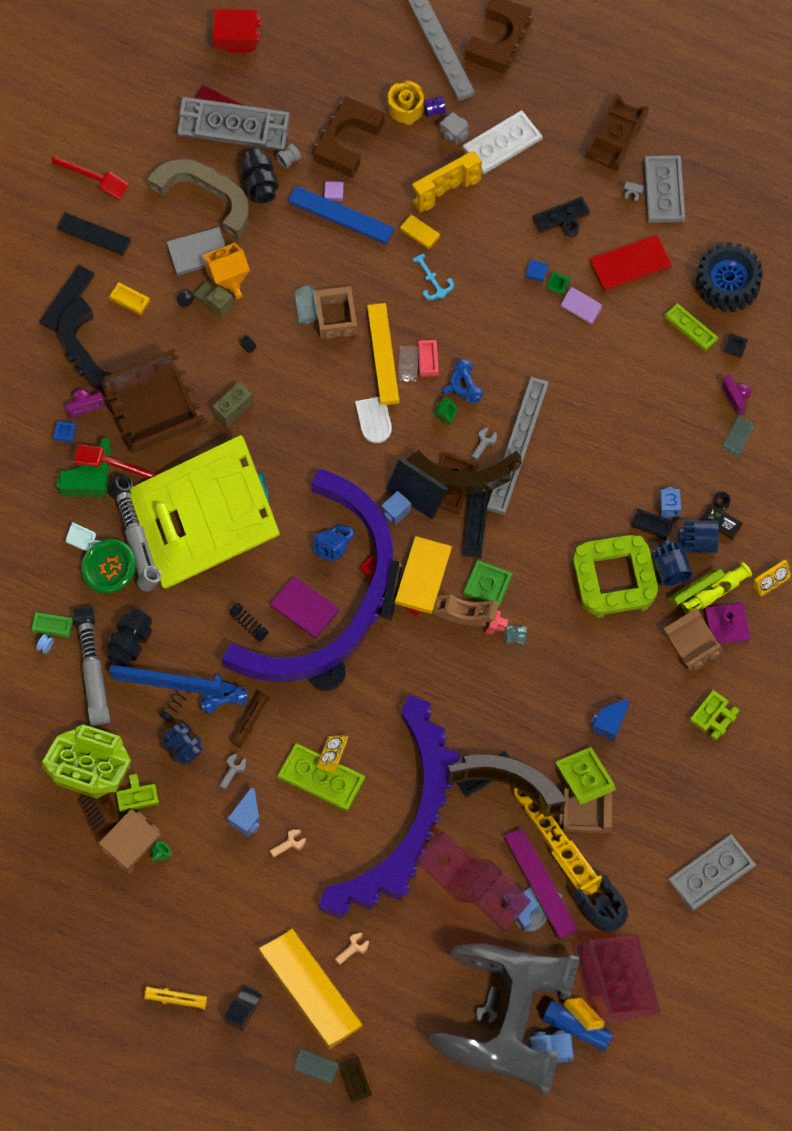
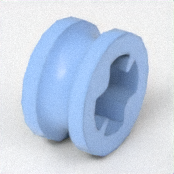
(45, 644)

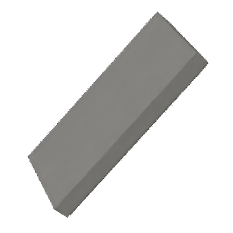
(664, 189)
(711, 872)

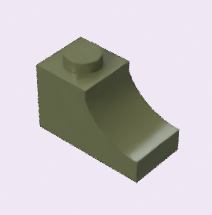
(214, 299)

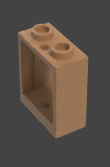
(332, 296)

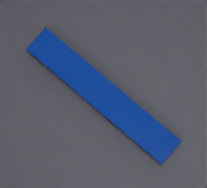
(341, 215)
(167, 681)

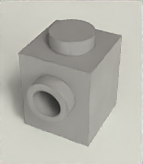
(454, 128)

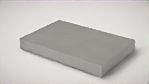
(187, 250)

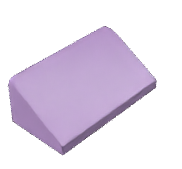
(581, 305)

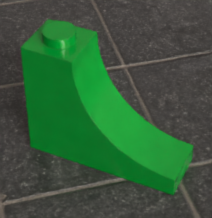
(87, 480)

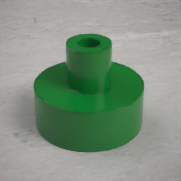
(160, 851)

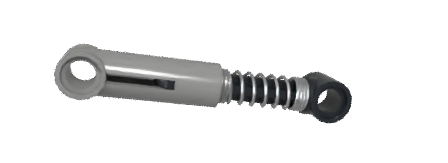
(147, 572)
(92, 667)

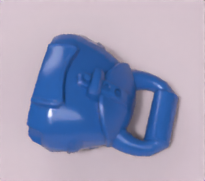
(331, 544)

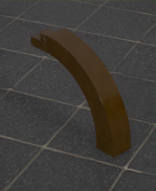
(468, 482)
(513, 773)

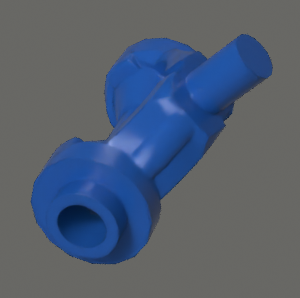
(463, 370)
(236, 695)

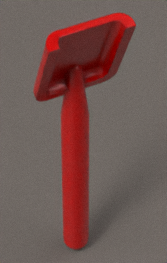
(109, 183)
(93, 456)

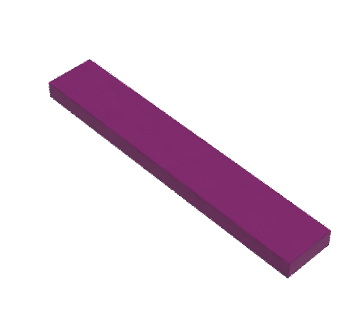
(541, 884)

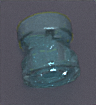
(516, 634)

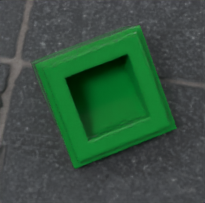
(558, 282)

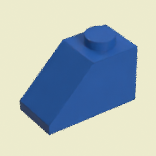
(610, 719)

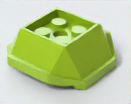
(87, 761)

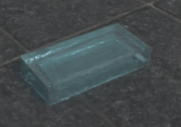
(306, 304)
(738, 435)
(316, 1066)

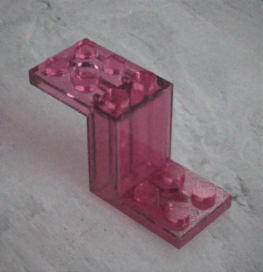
(473, 880)

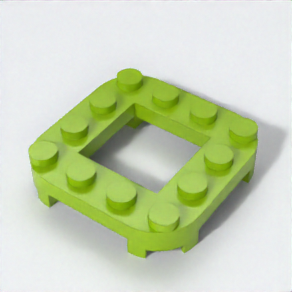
(618, 601)

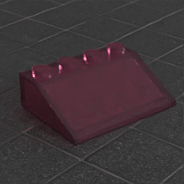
(618, 979)

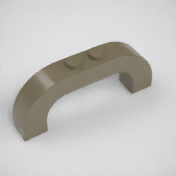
(207, 178)

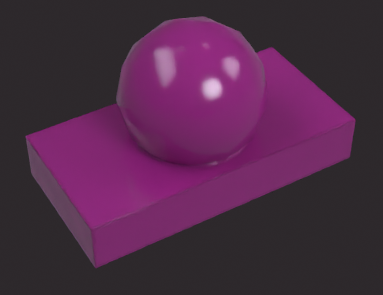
(736, 394)
(84, 403)

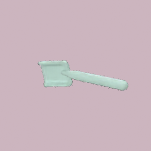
(80, 537)

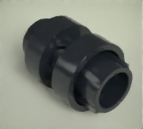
(259, 176)
(125, 646)

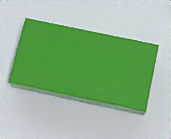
(52, 625)

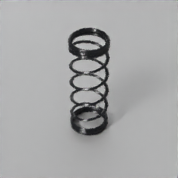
(163, 714)

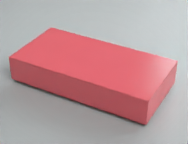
(428, 358)

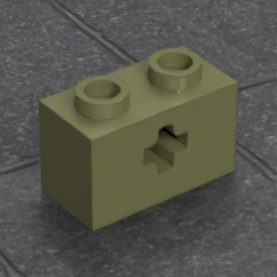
(232, 405)

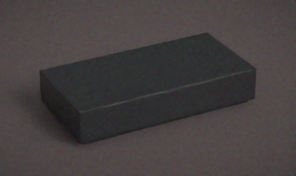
(652, 524)

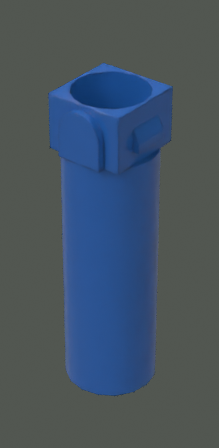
(564, 1020)

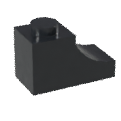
(242, 1008)

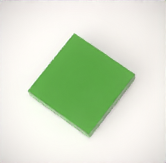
(487, 583)

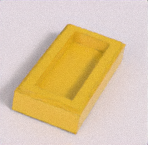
(420, 232)
(129, 298)
(584, 1014)

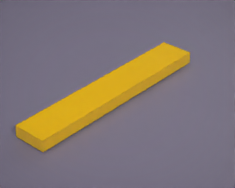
(383, 354)

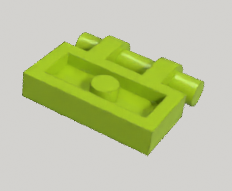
(710, 710)

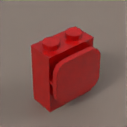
(236, 30)

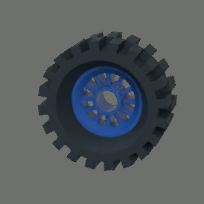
(720, 265)

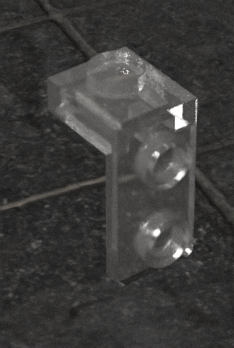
(408, 363)

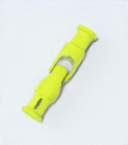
(710, 594)

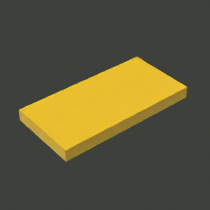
(423, 575)

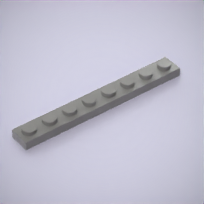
(442, 49)
(519, 441)

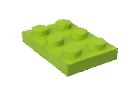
(585, 776)

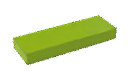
(691, 327)
(696, 586)

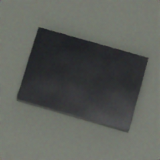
(417, 487)

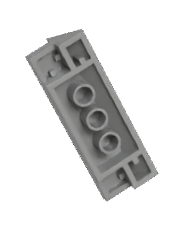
(233, 124)

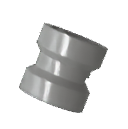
(288, 156)

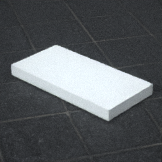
(504, 141)

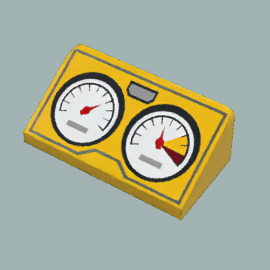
(772, 578)
(332, 753)

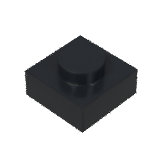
(736, 345)

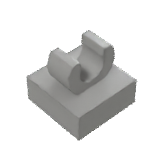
(633, 188)

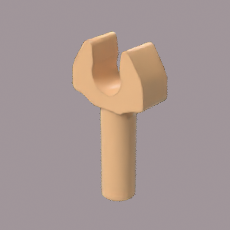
(289, 843)
(352, 948)

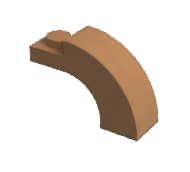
(465, 612)

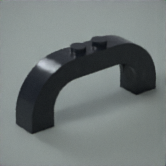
(71, 320)

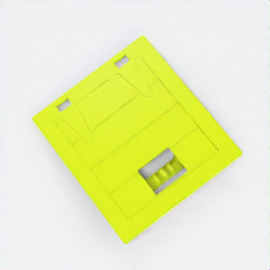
(216, 506)

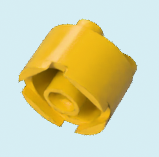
(405, 102)

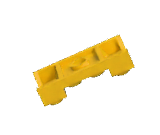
(464, 170)

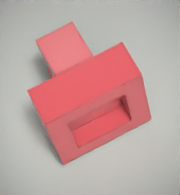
(497, 625)

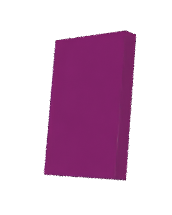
(304, 607)

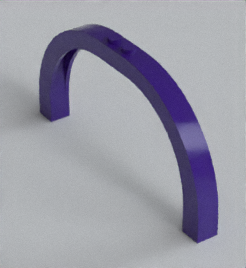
(314, 664)

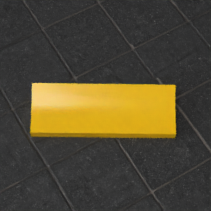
(310, 988)

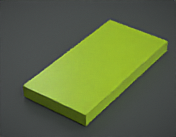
(335, 788)

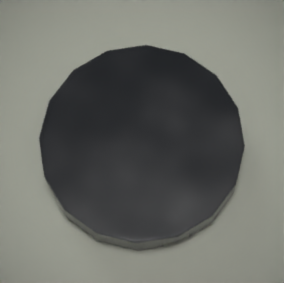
(329, 680)

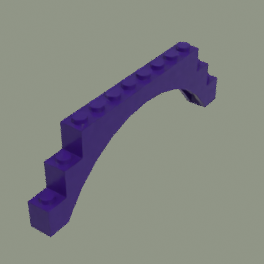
(394, 873)

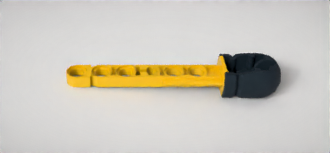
(588, 882)

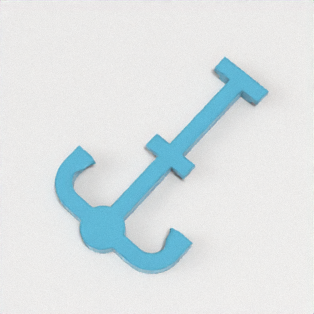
(441, 293)

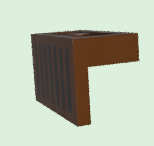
(99, 812)

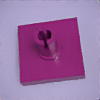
(728, 623)

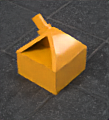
(227, 267)

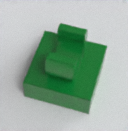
(446, 410)

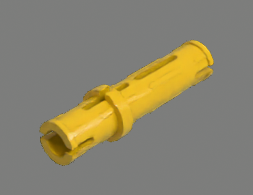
(153, 994)

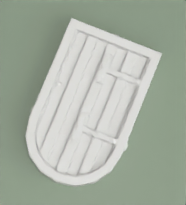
(374, 420)

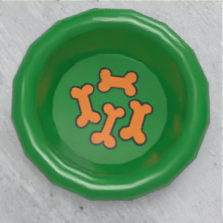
(108, 566)

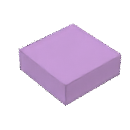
(334, 191)

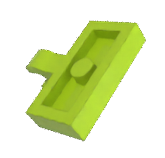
(138, 796)

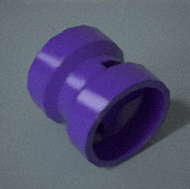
(434, 106)

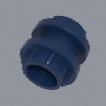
(182, 744)

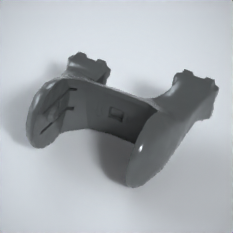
(522, 976)

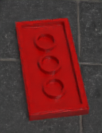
(630, 263)

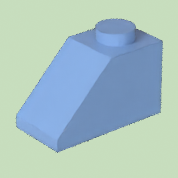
(246, 816)

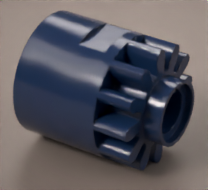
(699, 536)
(671, 563)

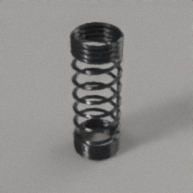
(260, 634)

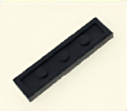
(94, 234)
(70, 292)
(475, 524)

